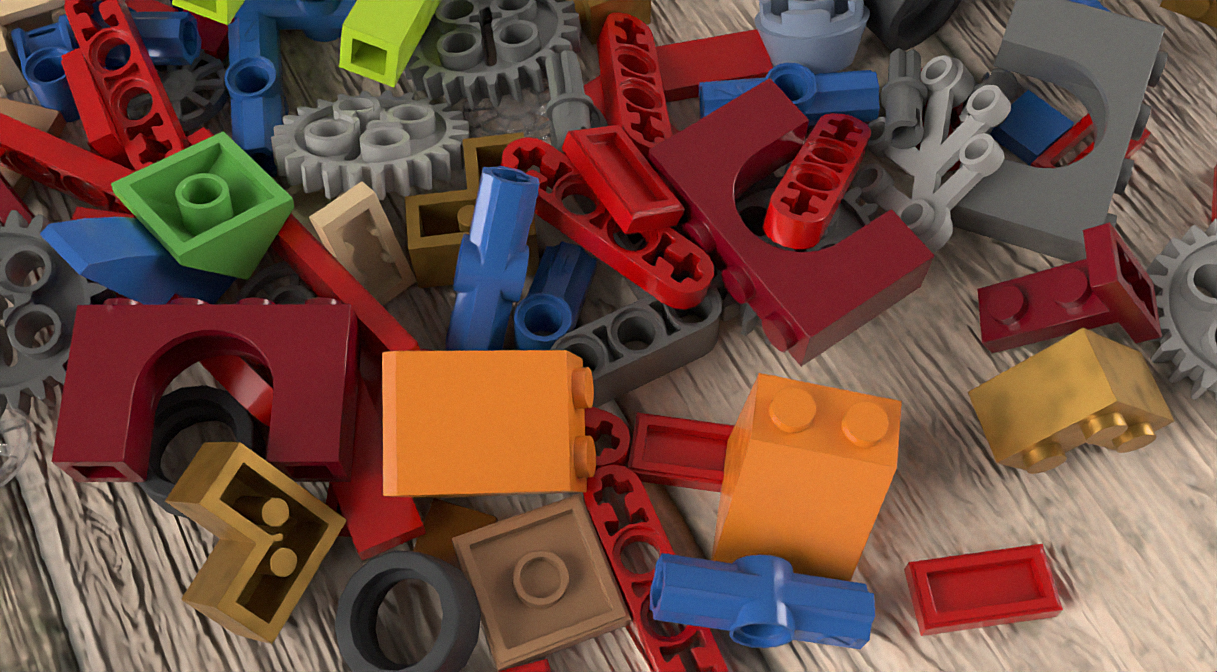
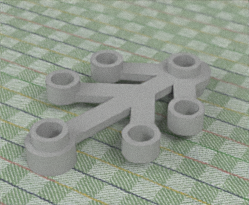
(930, 205)

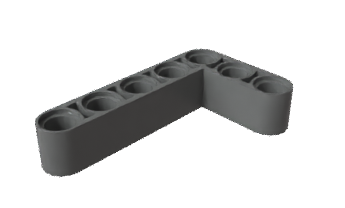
(648, 320)

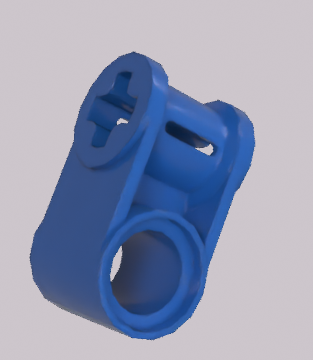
(42, 67)

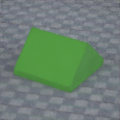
(209, 206)

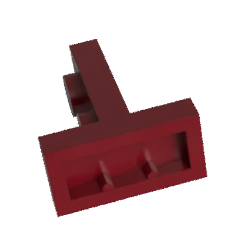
(1081, 294)

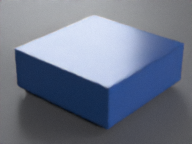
(1031, 127)

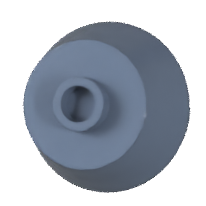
(812, 32)

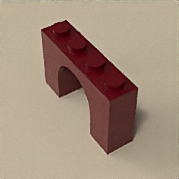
(800, 296)
(132, 352)

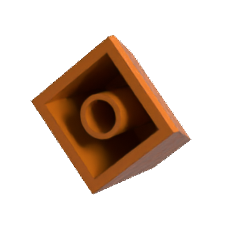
(485, 423)
(806, 475)

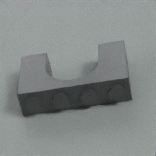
(1107, 67)

